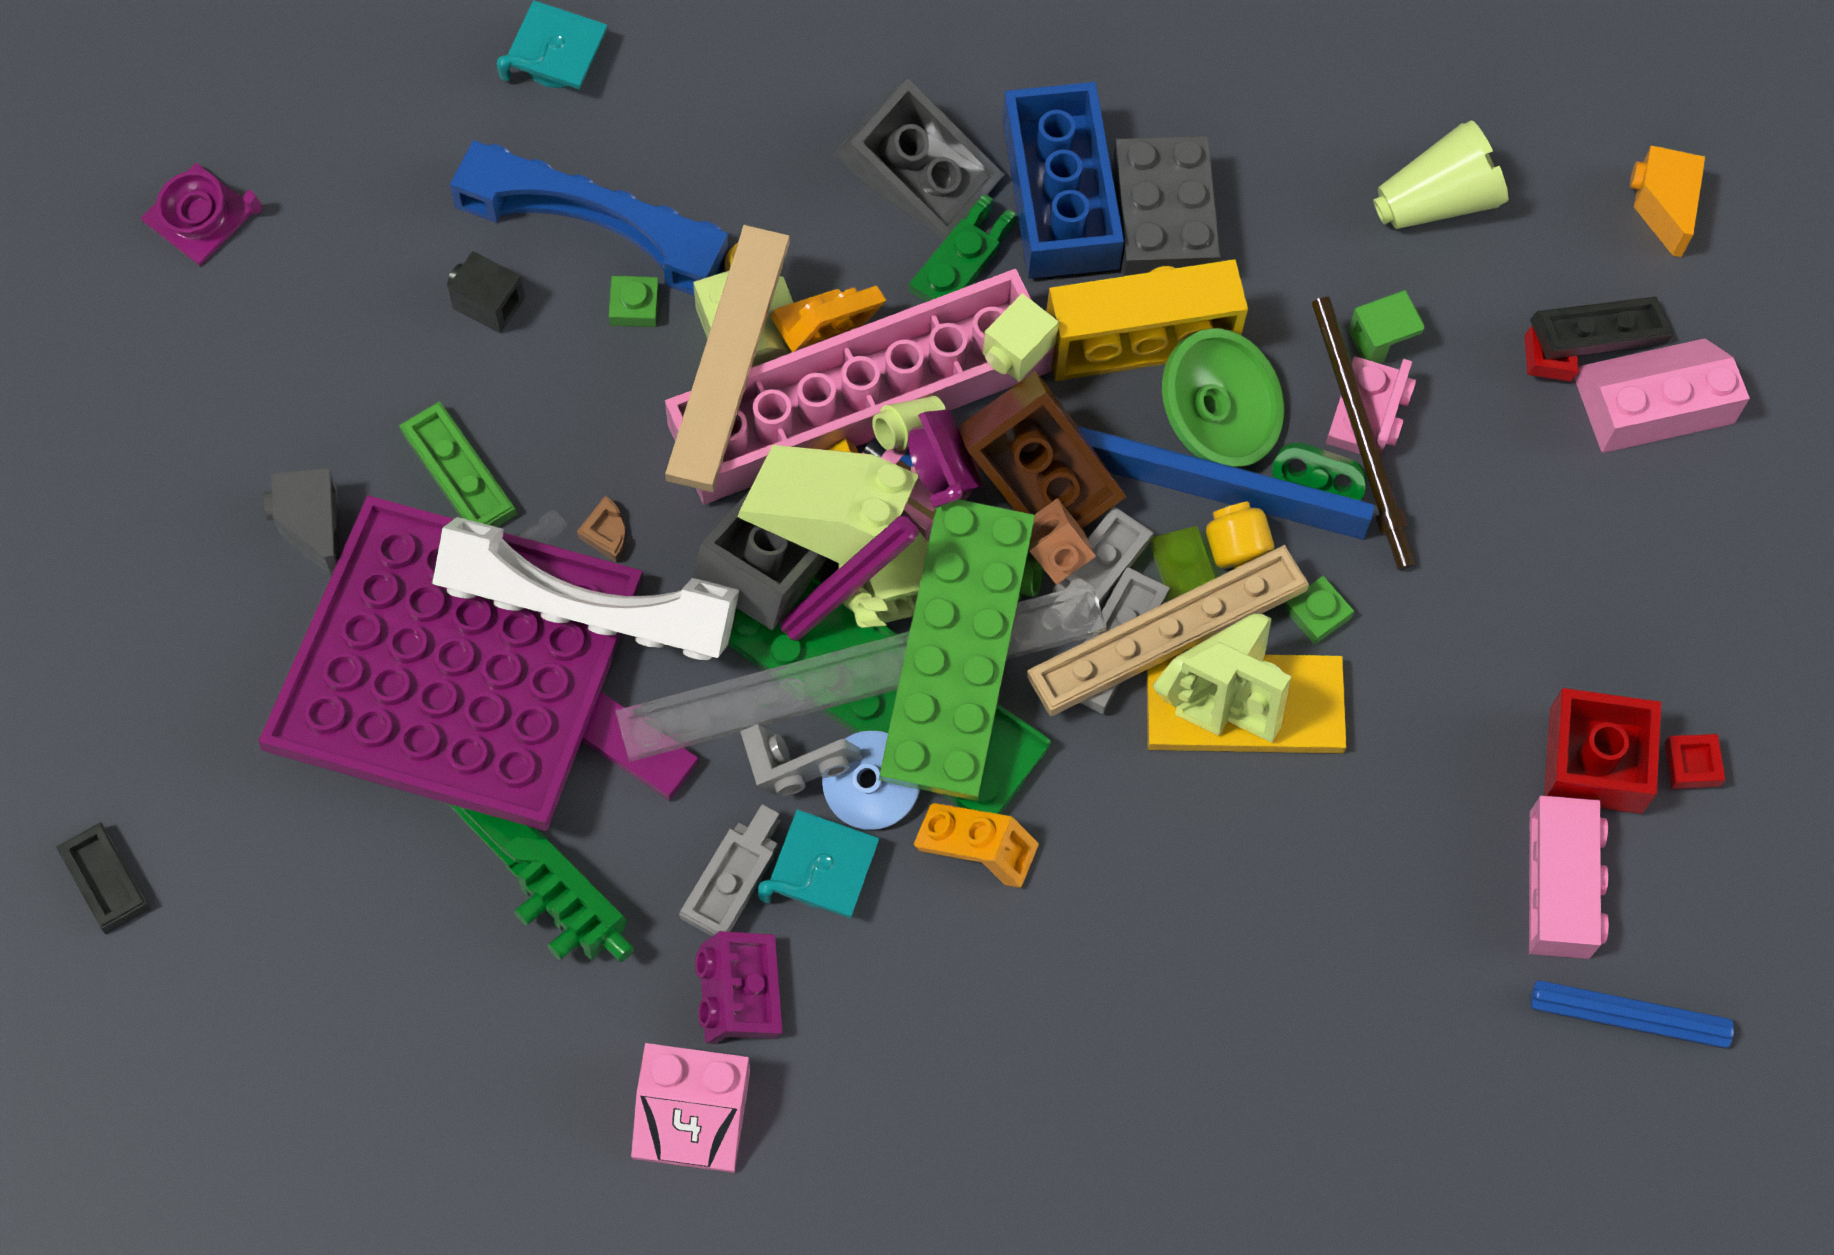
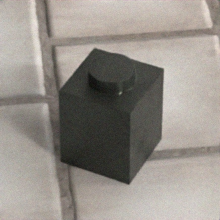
(485, 291)

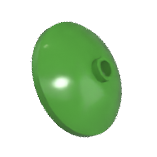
(1239, 395)

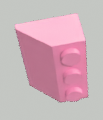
(1661, 394)

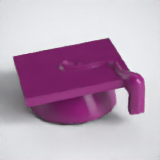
(199, 213)
(942, 458)

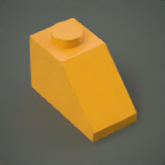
(1668, 194)

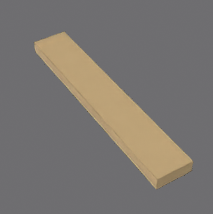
(727, 359)
(1166, 630)

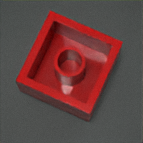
(1603, 749)

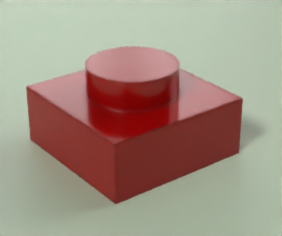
(1537, 365)
(1694, 761)

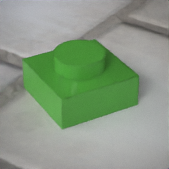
(633, 301)
(1319, 610)

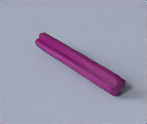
(849, 577)

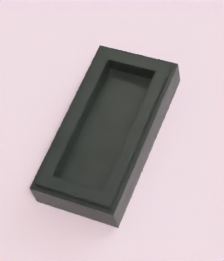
(103, 877)

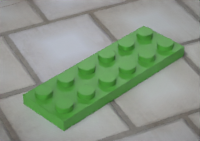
(957, 649)

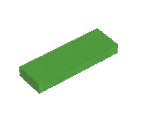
(456, 467)

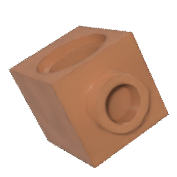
(1059, 542)

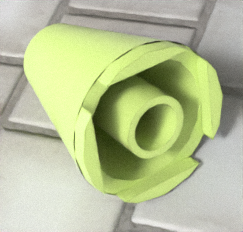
(1444, 181)

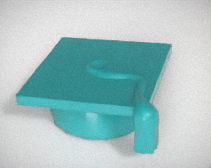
(553, 47)
(821, 865)

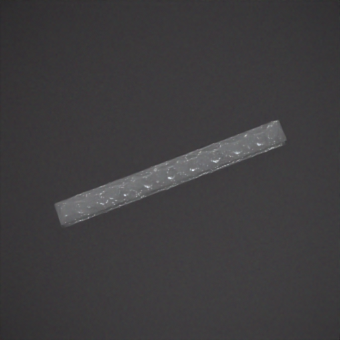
(832, 679)

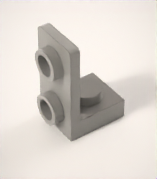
(782, 777)

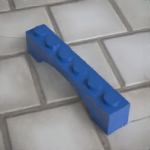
(499, 184)

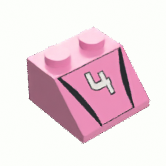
(690, 1107)

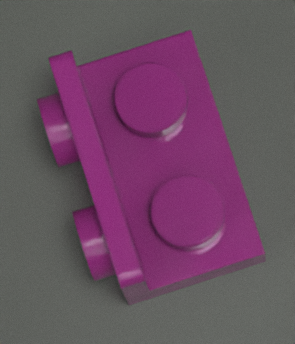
(739, 986)

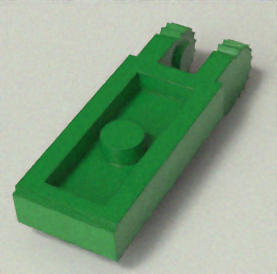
(962, 253)

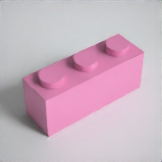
(1567, 877)

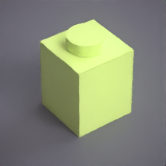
(1019, 338)

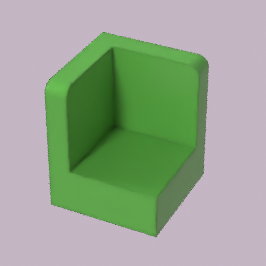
(1384, 324)

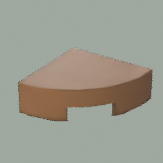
(605, 530)

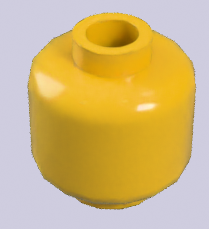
(1238, 535)

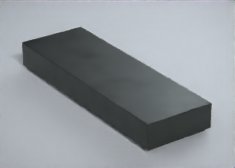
(1601, 327)

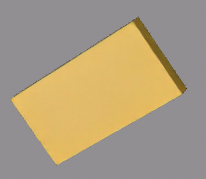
(1310, 721)

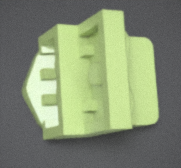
(1228, 681)

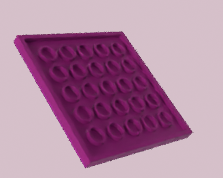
(439, 685)

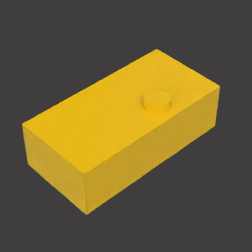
(1141, 316)

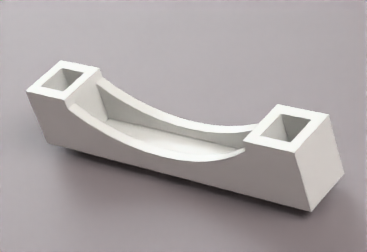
(480, 563)

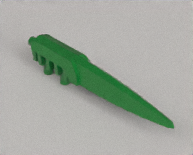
(554, 888)

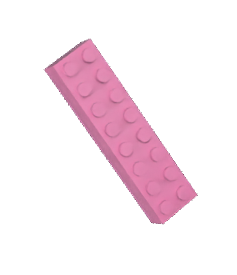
(844, 381)

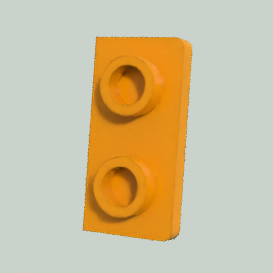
(826, 315)

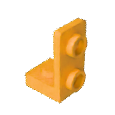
(979, 837)

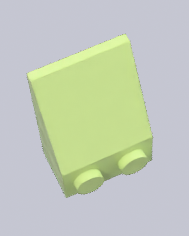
(827, 498)

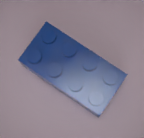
(1062, 180)

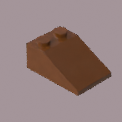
(1039, 454)

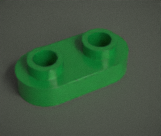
(1320, 470)

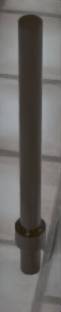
(1391, 519)

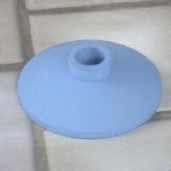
(873, 806)

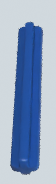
(1632, 1014)

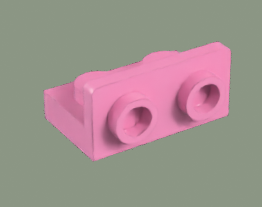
(1382, 393)

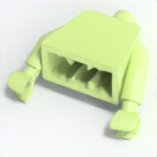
(892, 590)

